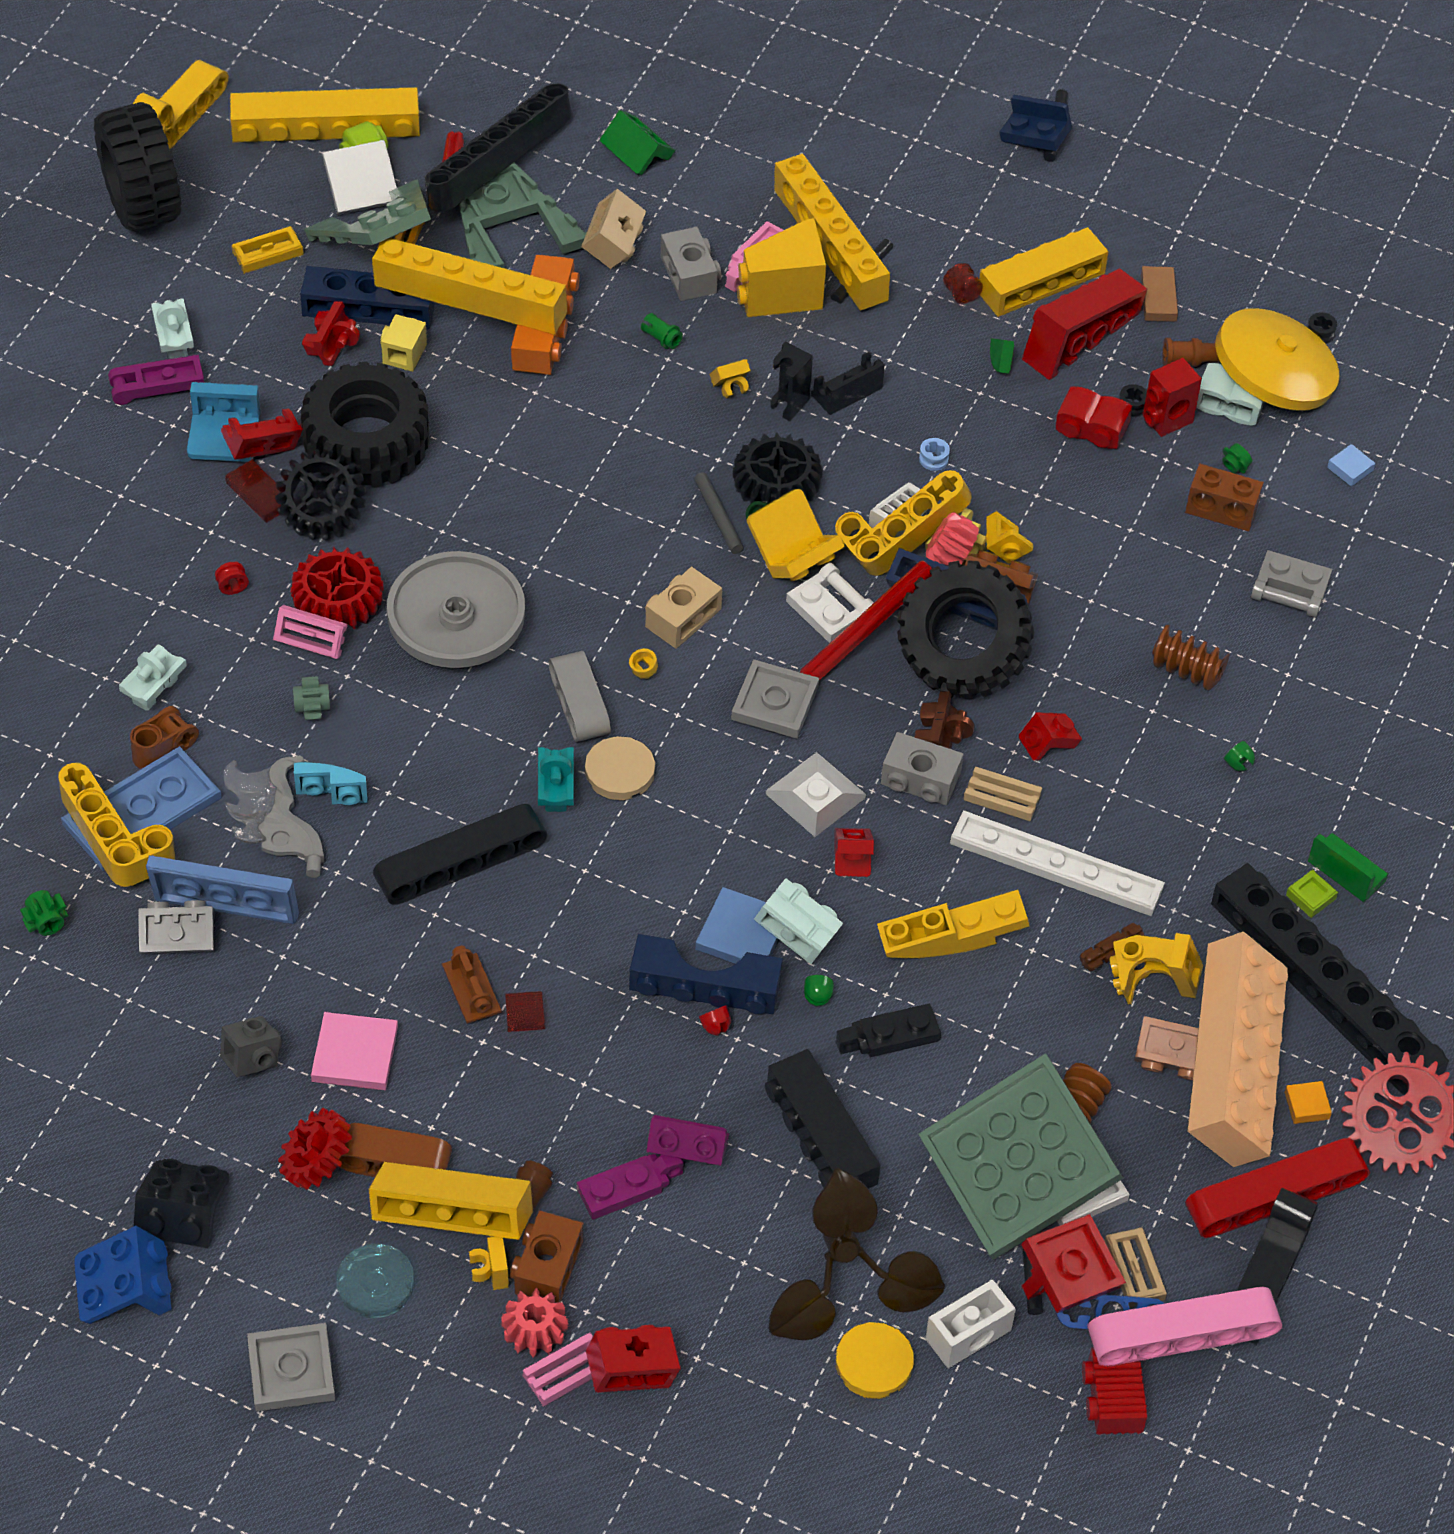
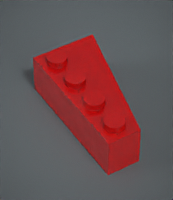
(1081, 320)

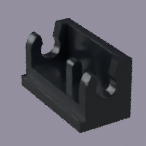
(793, 379)
(849, 386)

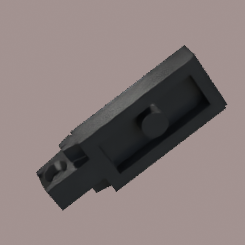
(890, 1032)

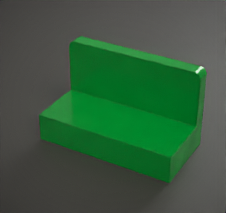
(634, 142)
(1346, 866)

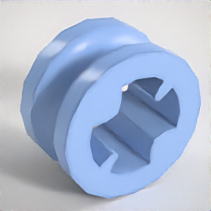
(932, 462)

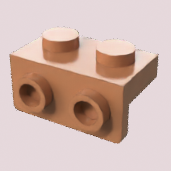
(1167, 1046)

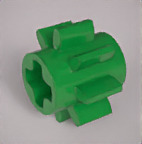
(44, 912)

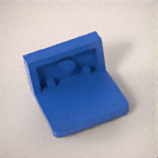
(122, 1273)

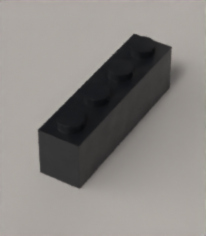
(820, 1119)

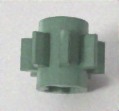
(311, 698)

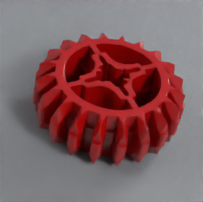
(338, 586)

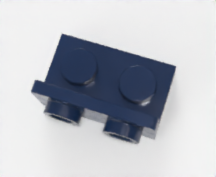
(1036, 123)

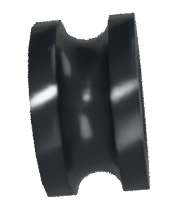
(1327, 323)
(1134, 392)

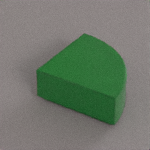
(1001, 354)

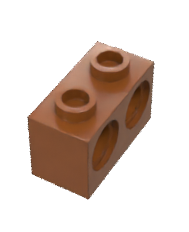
(1224, 497)

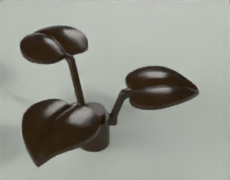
(837, 1213)

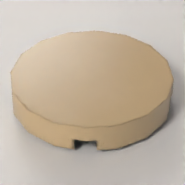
(620, 768)

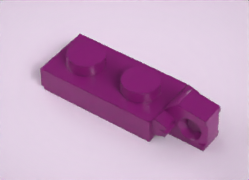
(628, 1183)

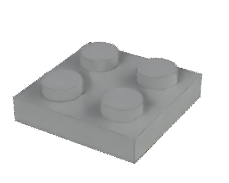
(775, 698)
(290, 1367)

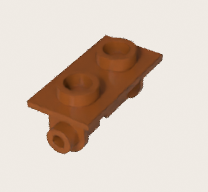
(470, 985)

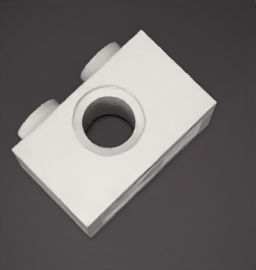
(970, 1323)

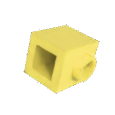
(403, 342)

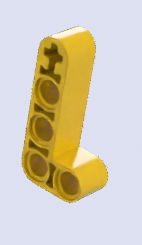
(187, 99)
(906, 518)
(83, 795)

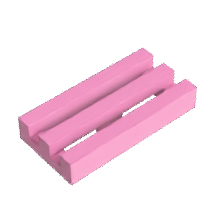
(313, 619)
(552, 1361)

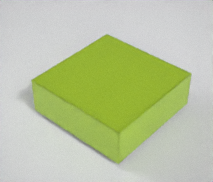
(1311, 893)

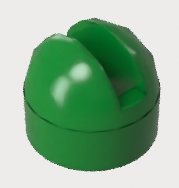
(1239, 755)
(818, 989)

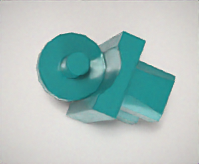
(555, 779)

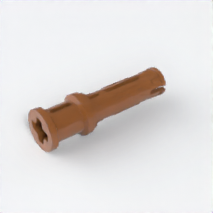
(1192, 351)

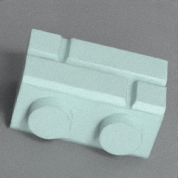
(798, 920)

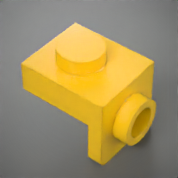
(1004, 538)

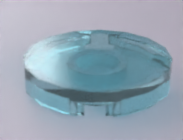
(375, 1280)

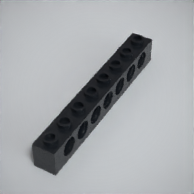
(1309, 974)

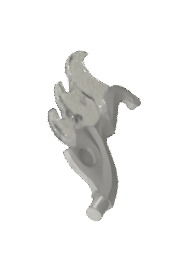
(267, 816)

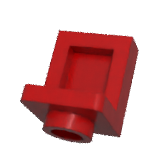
(1047, 732)

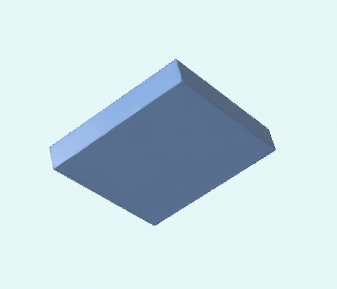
(732, 928)

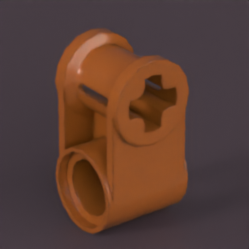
(160, 736)

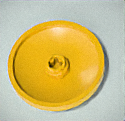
(1277, 359)

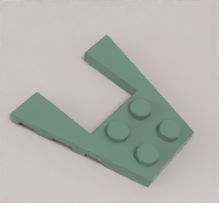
(507, 198)
(402, 213)

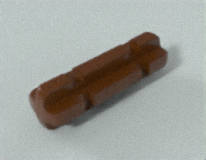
(1094, 959)

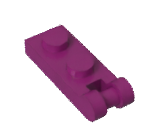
(154, 378)

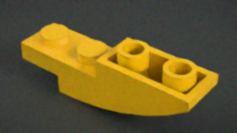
(953, 931)

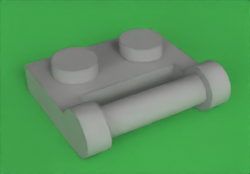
(1292, 582)

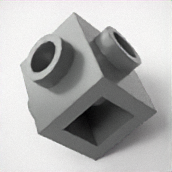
(250, 1046)

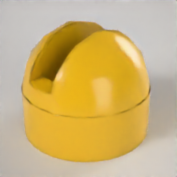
(648, 658)

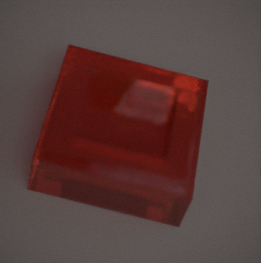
(524, 1011)

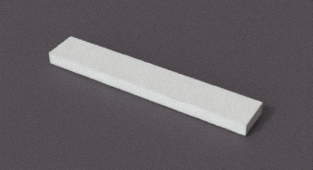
(1057, 863)

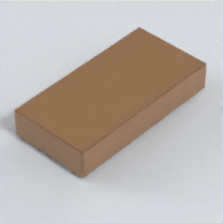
(1160, 299)

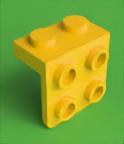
(791, 536)

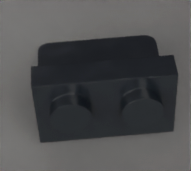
(179, 1201)

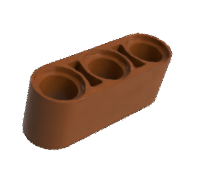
(376, 1145)

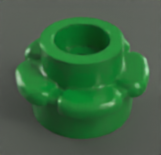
(1236, 458)

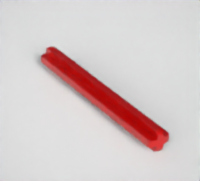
(866, 622)

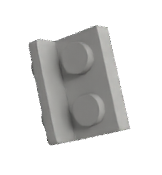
(176, 928)

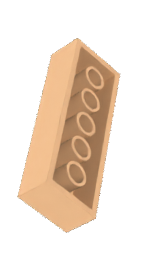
(1238, 1050)

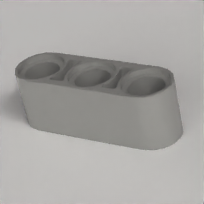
(579, 696)

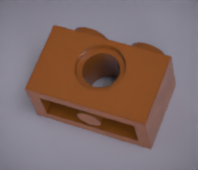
(552, 1237)

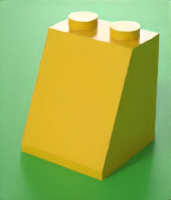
(783, 273)

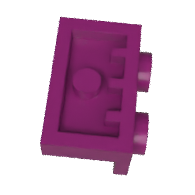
(687, 1140)

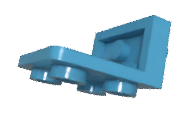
(211, 408)

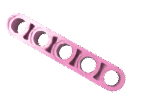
(1184, 1326)

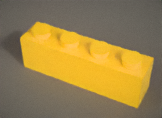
(1043, 271)
(451, 1200)

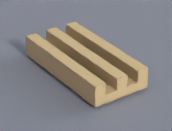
(1004, 790)
(1124, 1238)

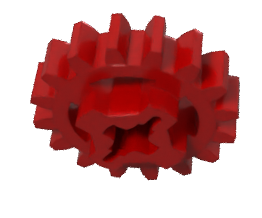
(315, 1148)

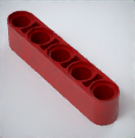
(1253, 1194)

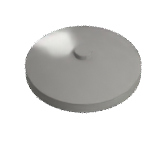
(456, 609)

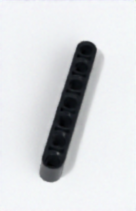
(497, 147)

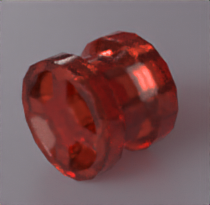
(962, 283)

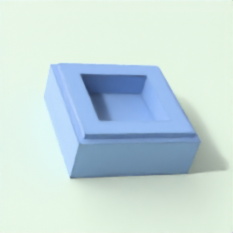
(1351, 465)

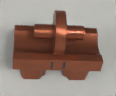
(946, 721)

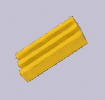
(269, 253)

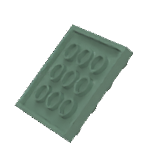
(1020, 1156)

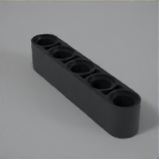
(459, 854)

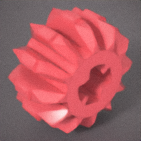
(952, 540)
(534, 1322)

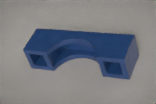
(746, 985)

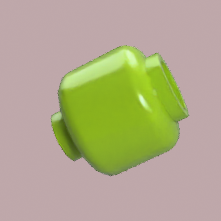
(361, 134)

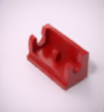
(263, 436)

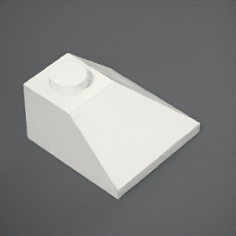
(815, 794)

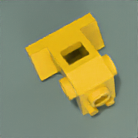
(1166, 956)

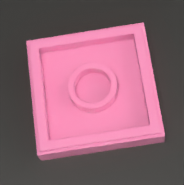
(354, 1051)

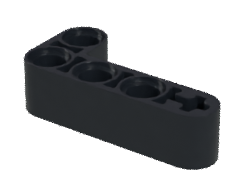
(1280, 1244)

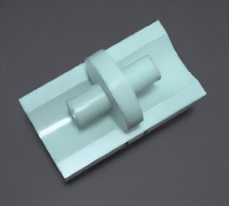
(172, 328)
(151, 676)

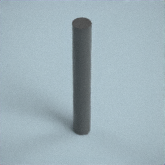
(718, 513)

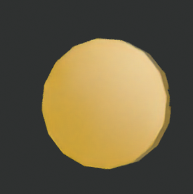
(874, 1360)

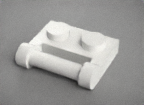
(821, 607)

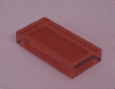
(255, 489)

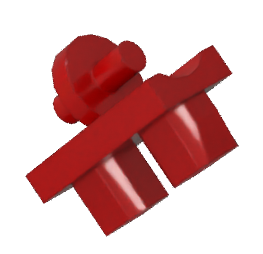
(333, 334)

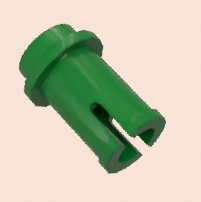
(667, 334)

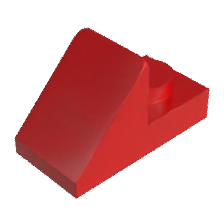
(853, 851)

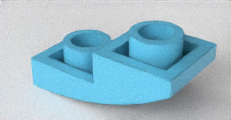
(344, 784)

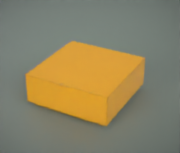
(1308, 1102)

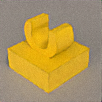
(731, 374)
(494, 1263)

